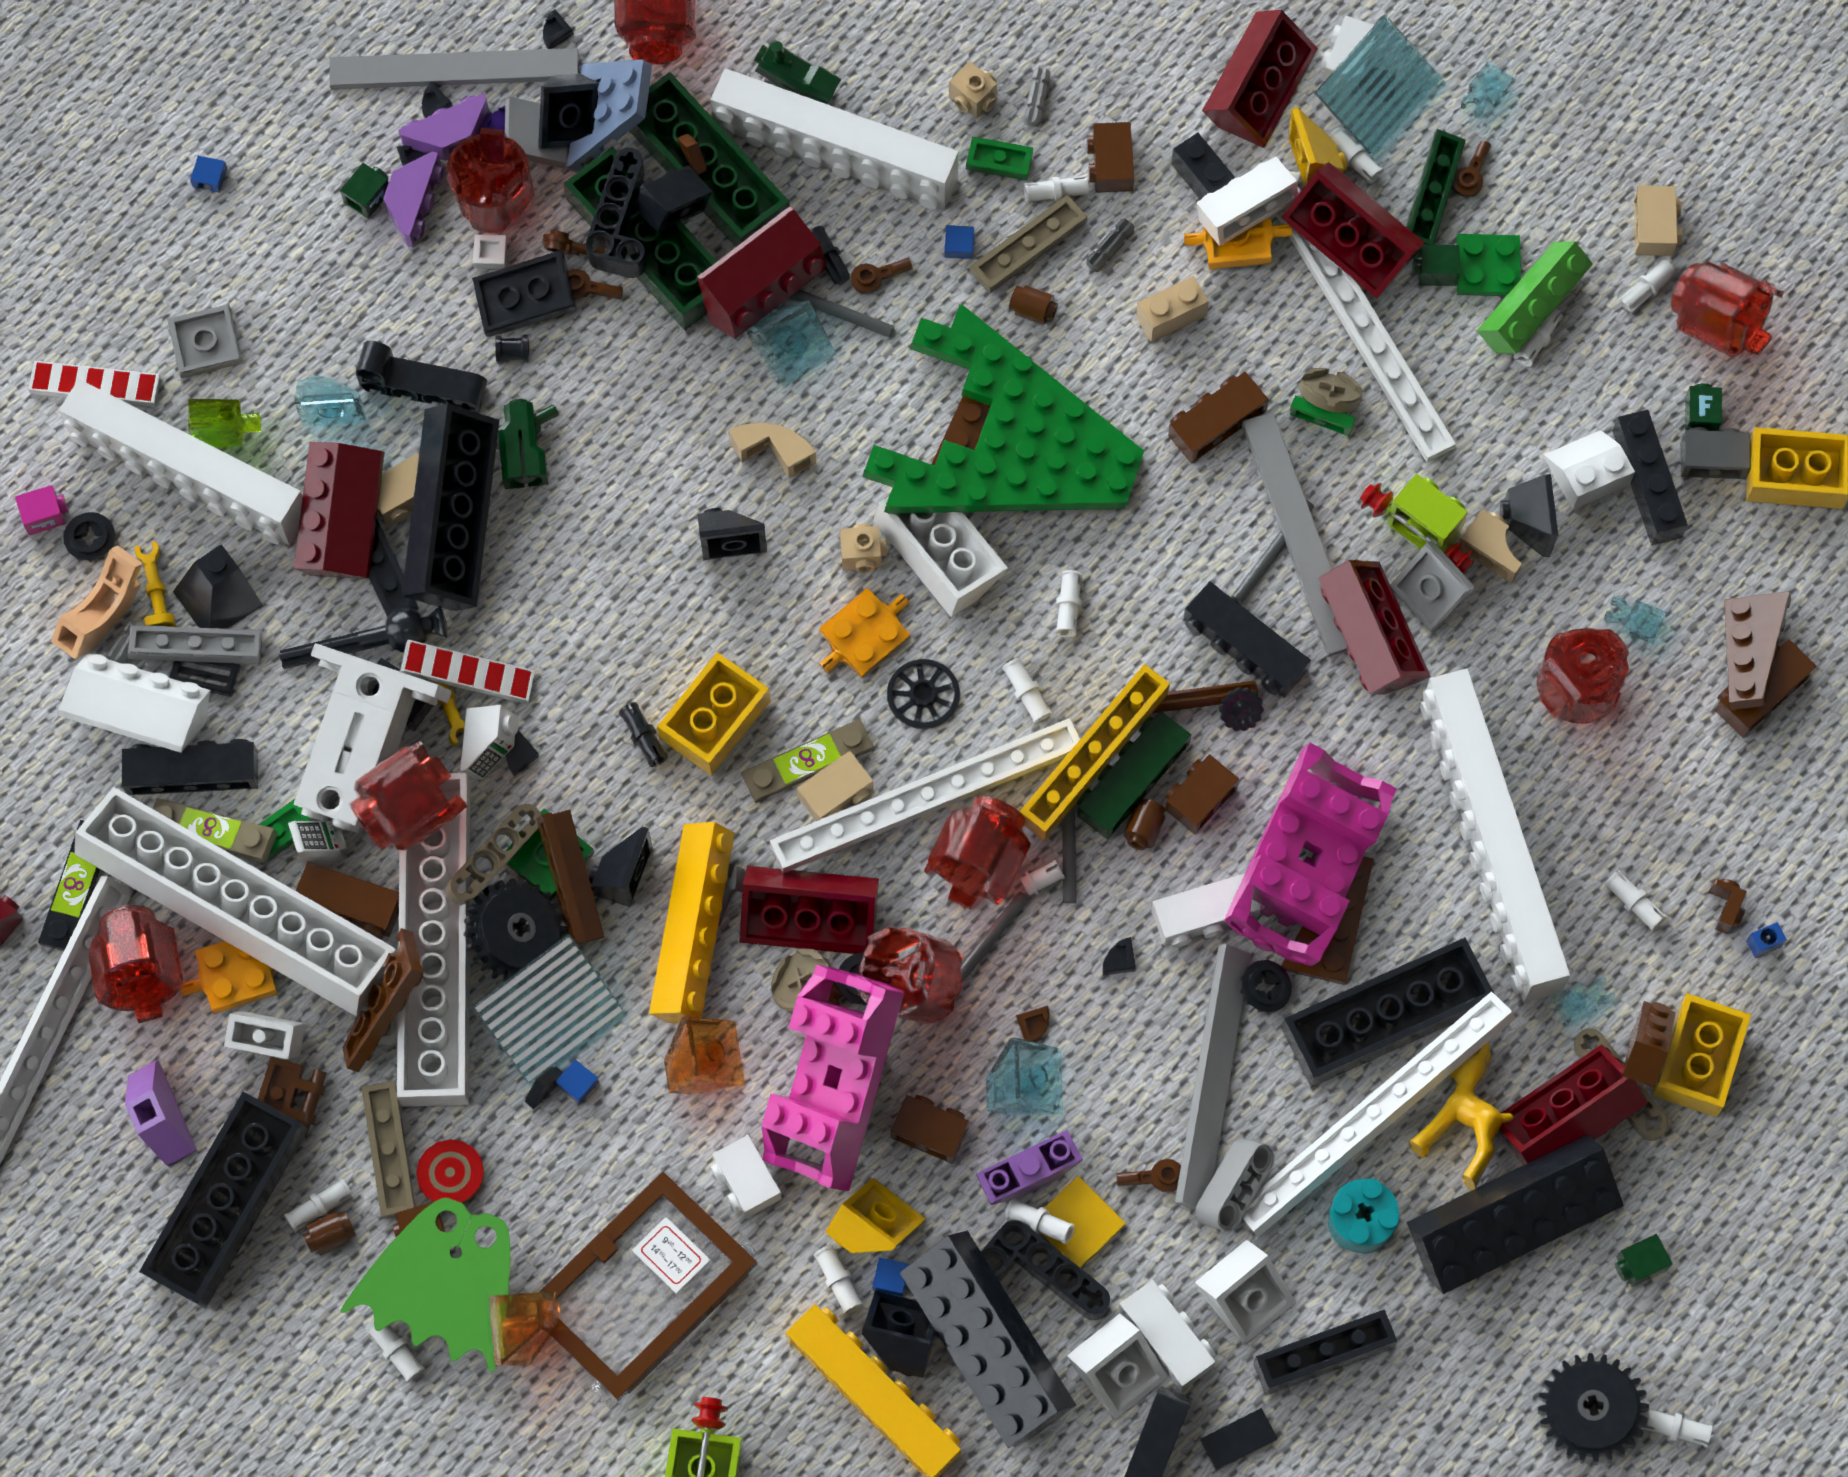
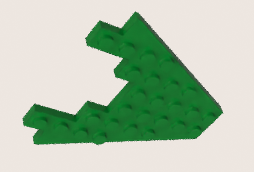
(1035, 447)

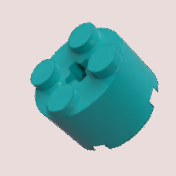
(1368, 1197)

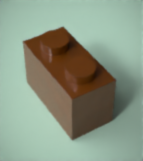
(1112, 157)
(1201, 793)
(930, 1128)

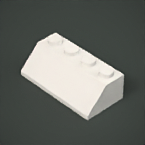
(944, 554)
(135, 702)

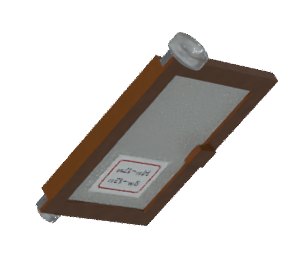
(644, 1287)

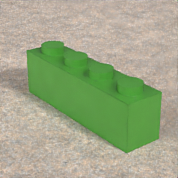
(1535, 297)

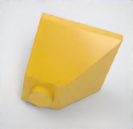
(1312, 146)
(873, 1220)

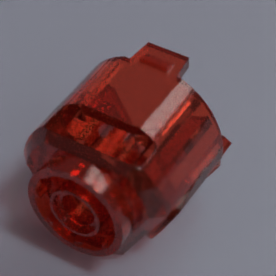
(655, 28)
(487, 166)
(1724, 308)
(1584, 690)
(402, 799)
(980, 851)
(135, 962)
(927, 977)

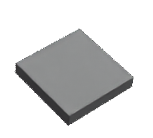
(523, 127)
(204, 341)
(1432, 586)

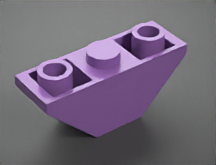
(446, 127)
(411, 195)
(157, 1114)
(1030, 1169)

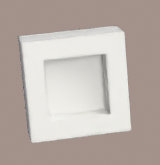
(489, 251)

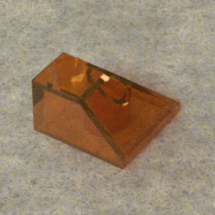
(703, 1056)
(522, 1326)

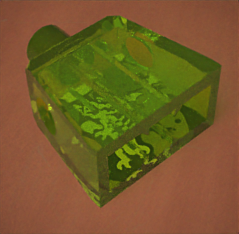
(220, 421)

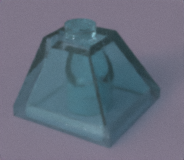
(791, 341)
(327, 402)
(1025, 1080)

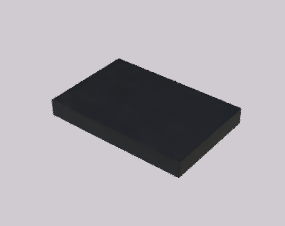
(524, 294)

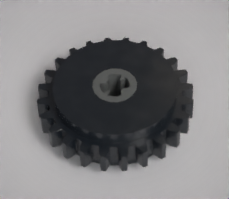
(510, 907)
(1574, 1425)

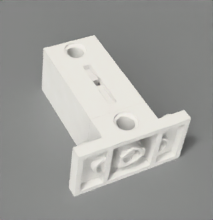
(357, 731)

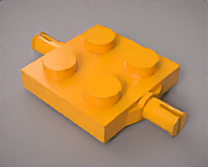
(1246, 249)
(864, 633)
(230, 977)

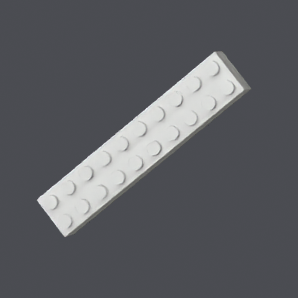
(1495, 836)
(233, 900)
(437, 1011)

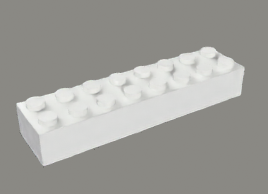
(835, 140)
(182, 462)

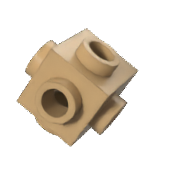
(973, 90)
(862, 548)

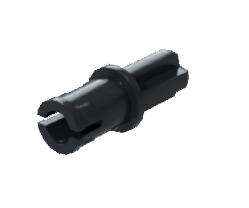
(835, 266)

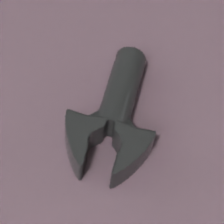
(733, 884)

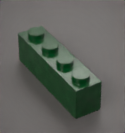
(1133, 775)

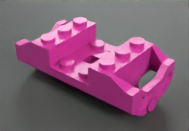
(1336, 831)
(833, 1078)

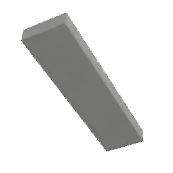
(195, 644)

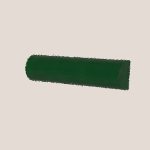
(1435, 185)

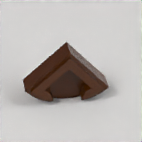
(692, 153)
(1034, 1023)

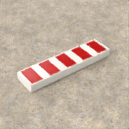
(128, 386)
(467, 671)

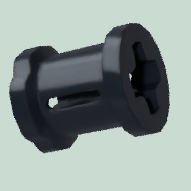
(512, 349)

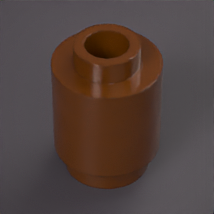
(1033, 304)
(1144, 824)
(329, 1233)

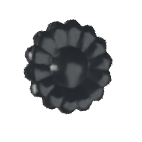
(1241, 709)

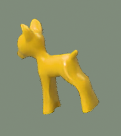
(1471, 1112)

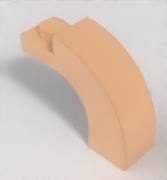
(108, 601)

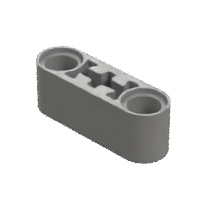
(1235, 1184)

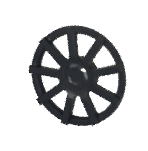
(923, 694)

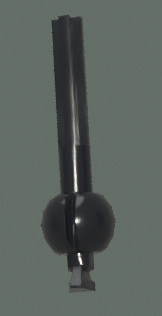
(399, 627)

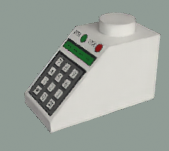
(487, 739)
(317, 842)

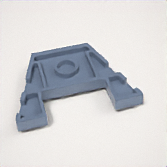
(620, 105)

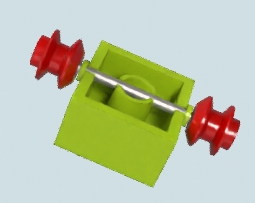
(1423, 515)
(703, 1451)

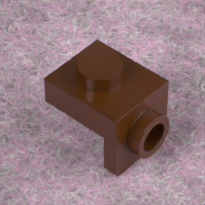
(1731, 913)

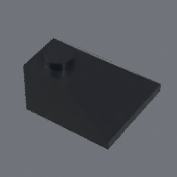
(566, 110)
(1532, 513)
(730, 534)
(216, 591)
(622, 869)
(899, 1333)

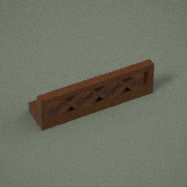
(570, 876)

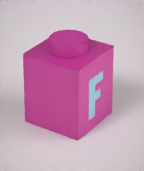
(42, 509)

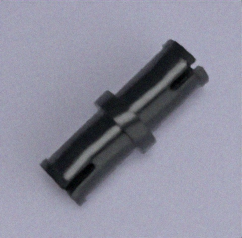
(643, 734)

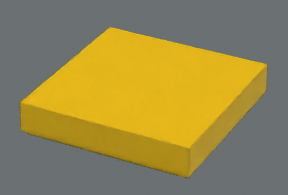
(1092, 1218)

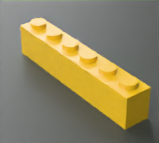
(1094, 751)
(692, 922)
(873, 1393)

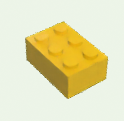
(1798, 468)
(714, 713)
(1702, 1055)

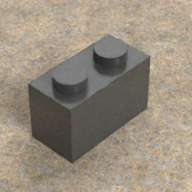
(1715, 453)

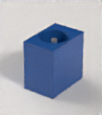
(208, 172)
(959, 242)
(1766, 940)
(577, 1081)
(888, 1277)

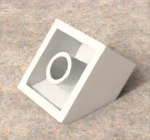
(1590, 468)
(1246, 1291)
(1118, 1365)

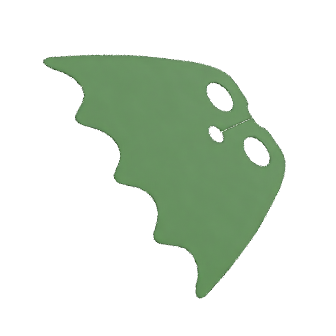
(438, 1293)

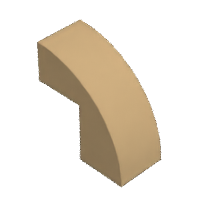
(788, 447)

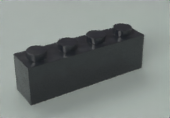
(1652, 479)
(1246, 640)
(195, 769)
(1325, 1352)

